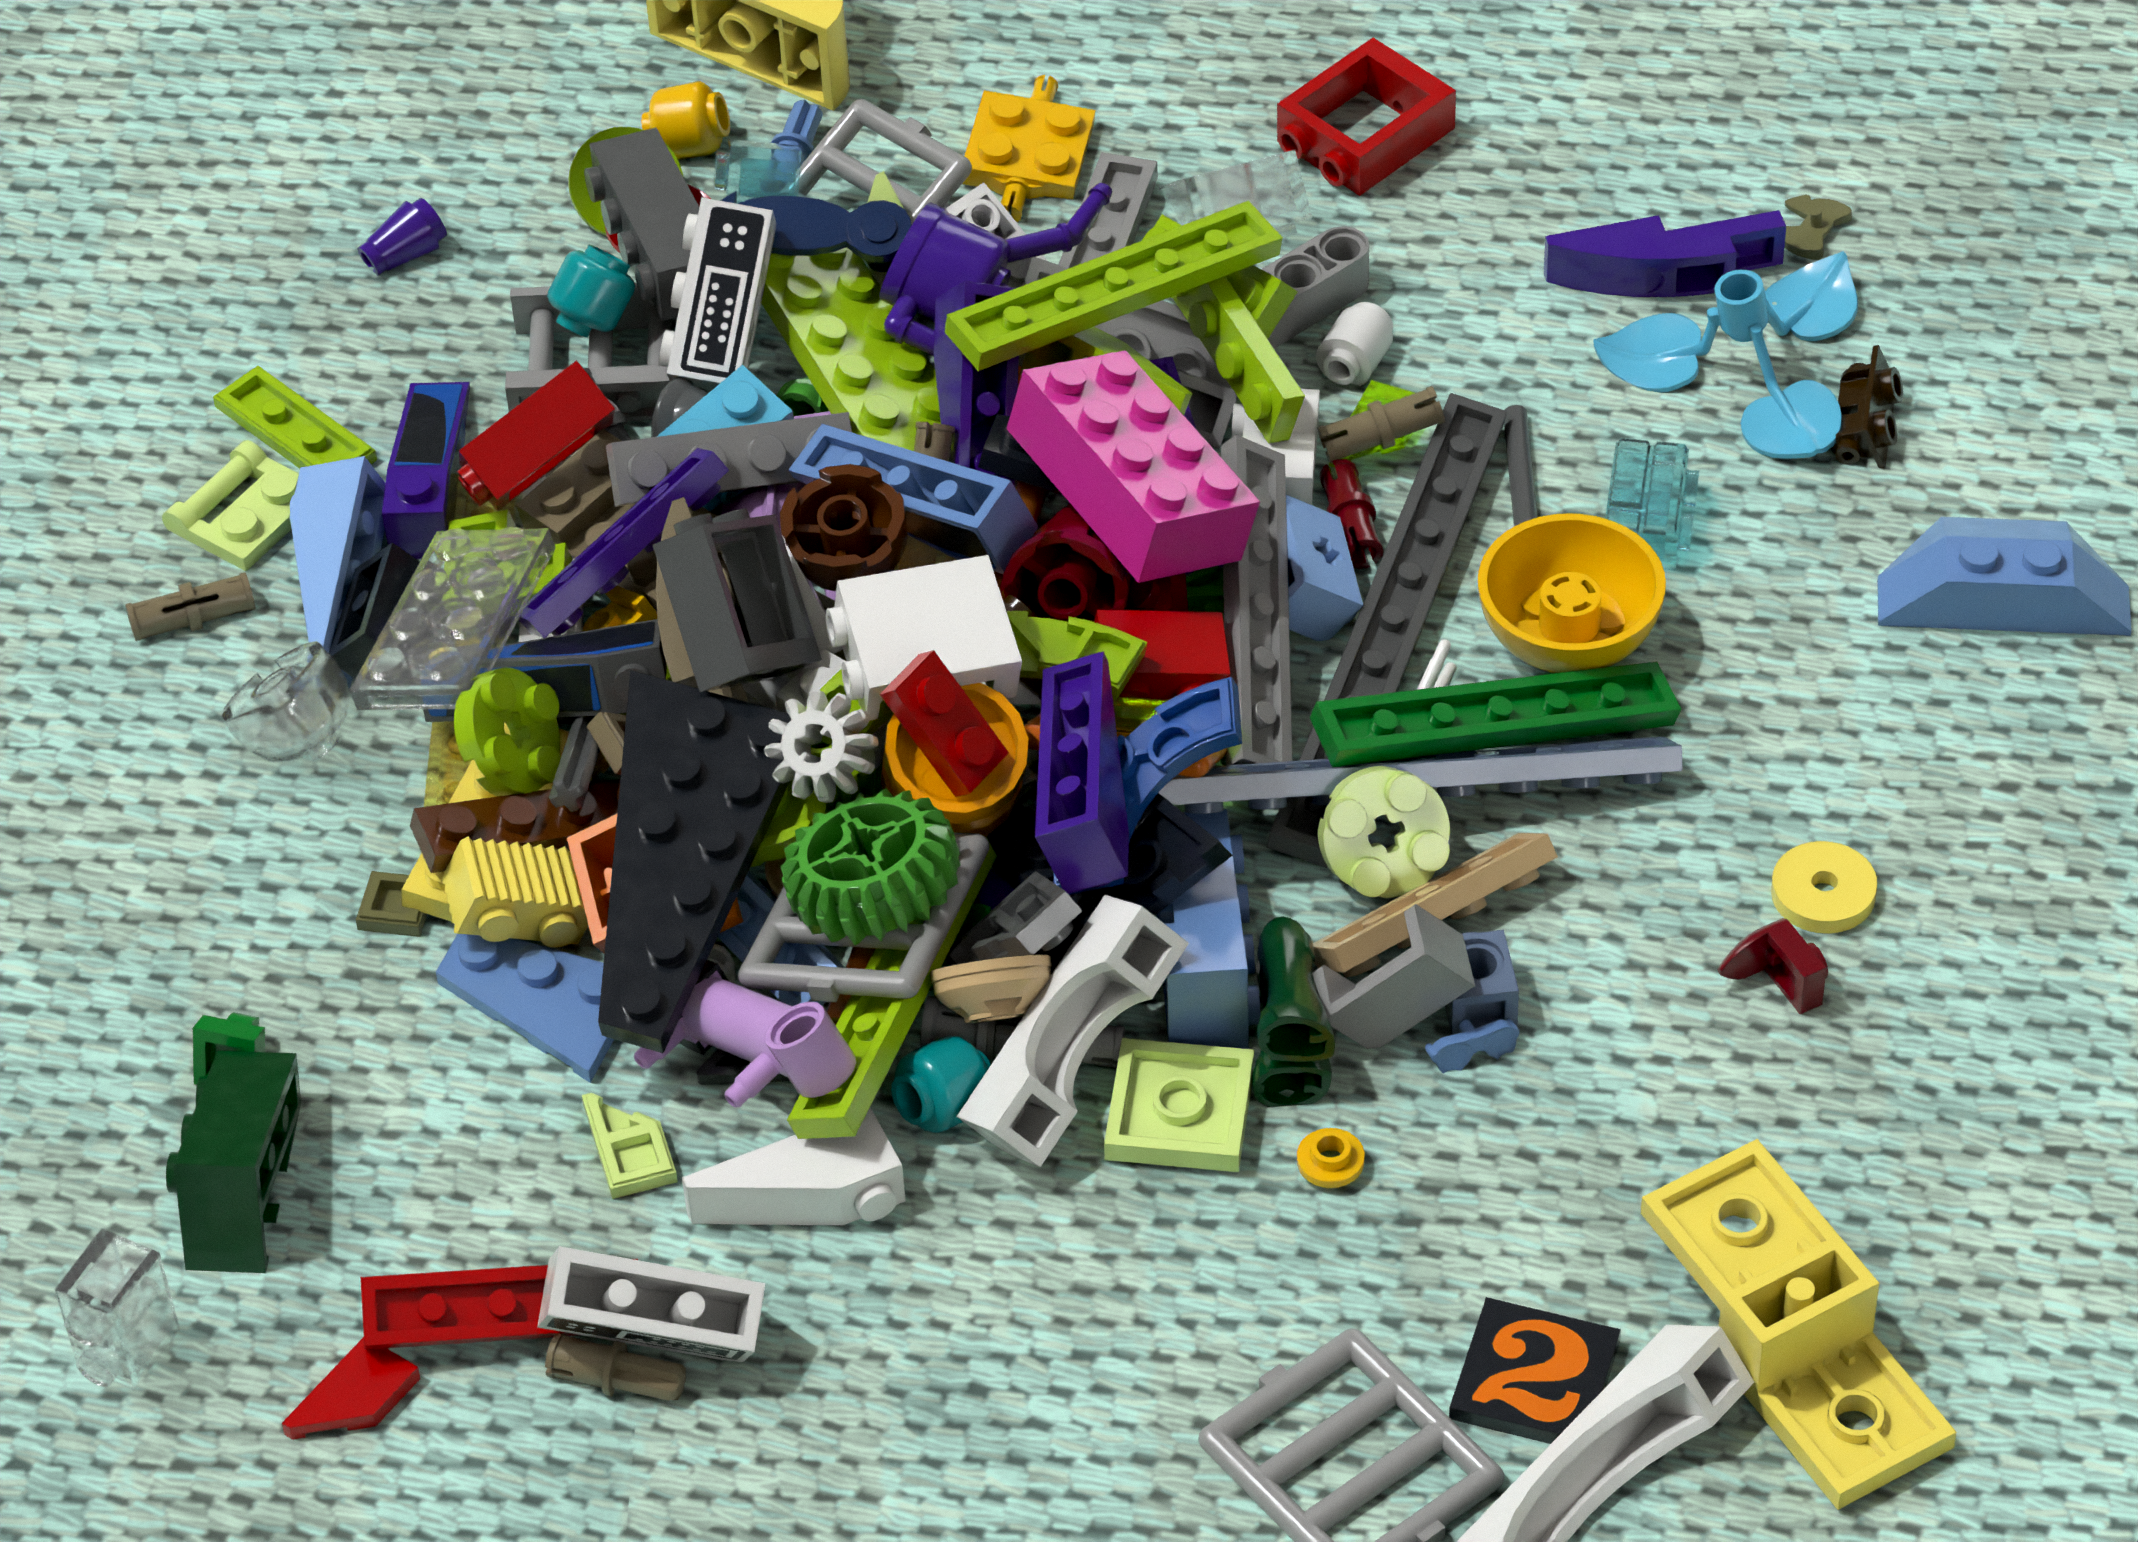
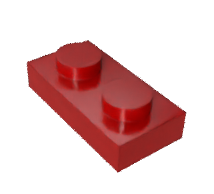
(944, 723)

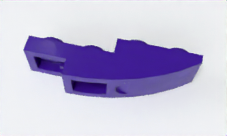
(1648, 261)

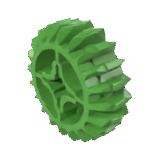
(870, 866)

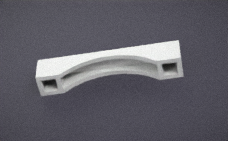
(1653, 1405)

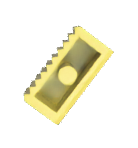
(514, 893)

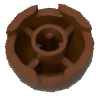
(844, 525)

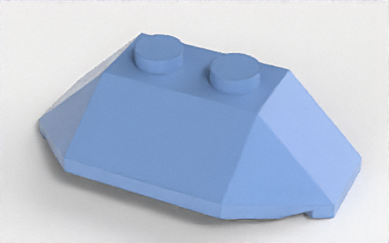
(2003, 580)

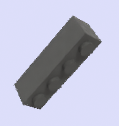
(646, 207)

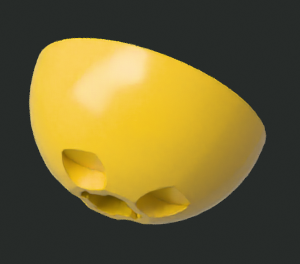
(1571, 591)

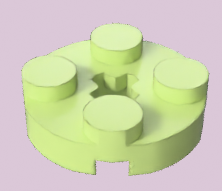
(1351, 816)

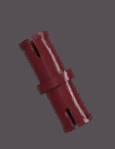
(1354, 509)

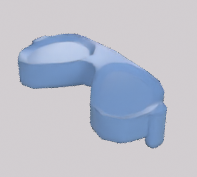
(1456, 1050)

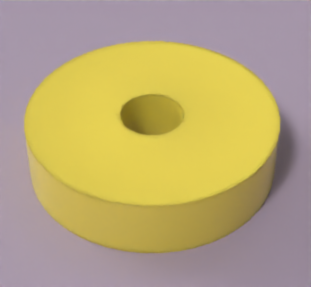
(1817, 909)

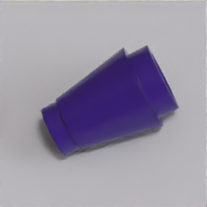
(403, 237)

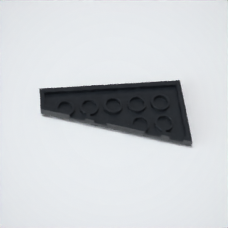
(685, 837)

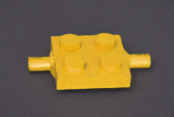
(1028, 145)

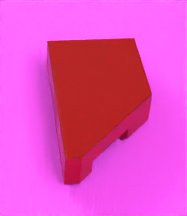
(354, 1393)

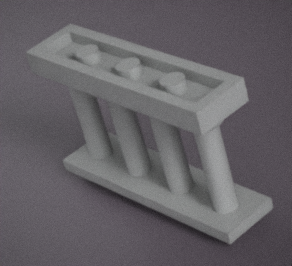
(628, 387)

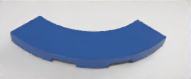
(1171, 741)

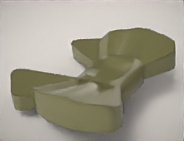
(1819, 220)

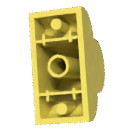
(776, 41)

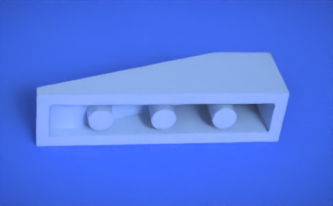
(334, 531)

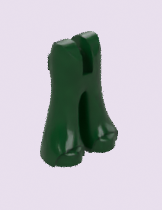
(1293, 1025)

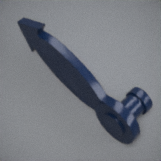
(820, 227)

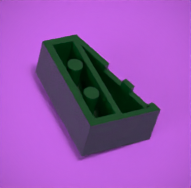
(232, 1157)

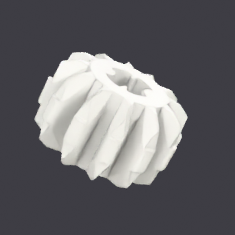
(806, 729)

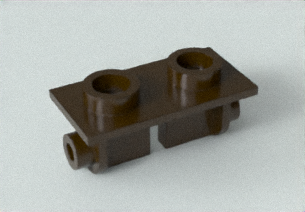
(1867, 408)

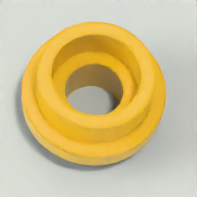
(1330, 1171)

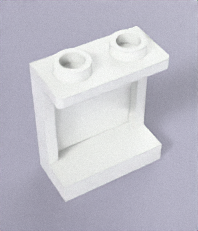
(920, 609)

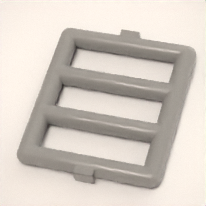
(909, 135)
(829, 982)
(1391, 1388)

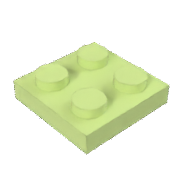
(1179, 1105)

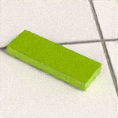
(288, 421)

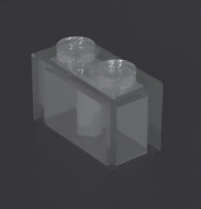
(117, 1310)

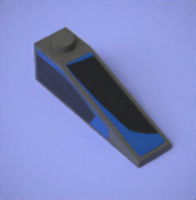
(585, 667)

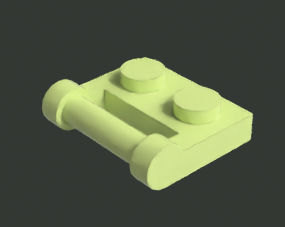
(252, 521)

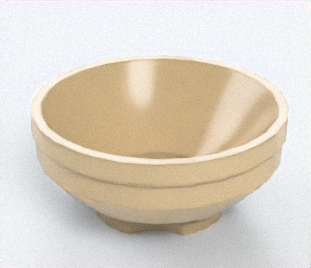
(992, 987)

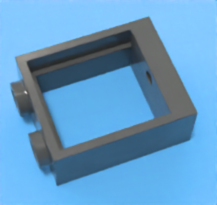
(764, 590)

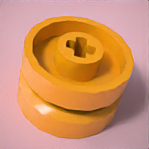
(993, 799)

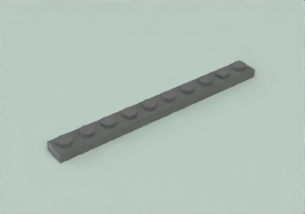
(1402, 588)

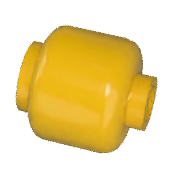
(689, 119)

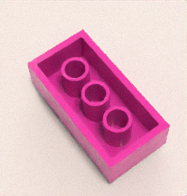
(1132, 466)

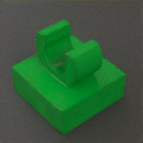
(235, 1033)

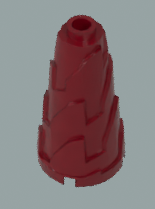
(1066, 571)

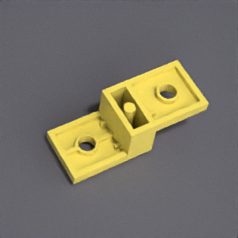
(1800, 1322)

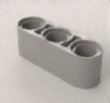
(1327, 275)

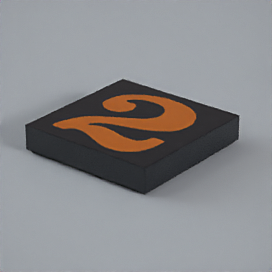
(1532, 1370)

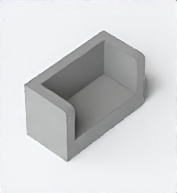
(1403, 989)

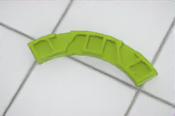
(1041, 646)

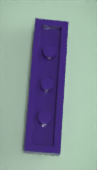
(604, 561)

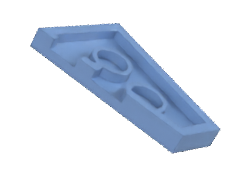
(534, 991)

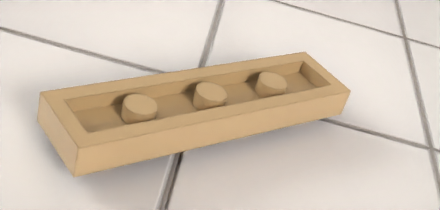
(1452, 894)

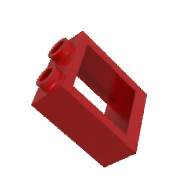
(1420, 98)
(534, 438)

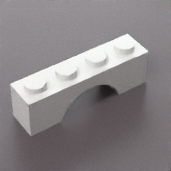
(1029, 1087)

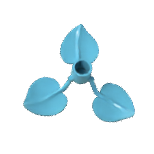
(1811, 302)

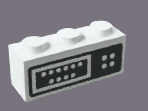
(719, 292)
(651, 1305)

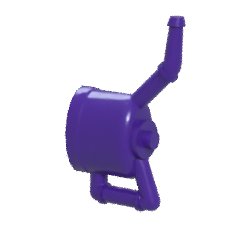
(948, 250)

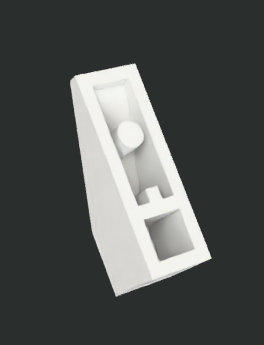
(801, 1182)

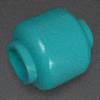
(591, 291)
(937, 1082)

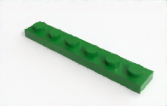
(1494, 714)

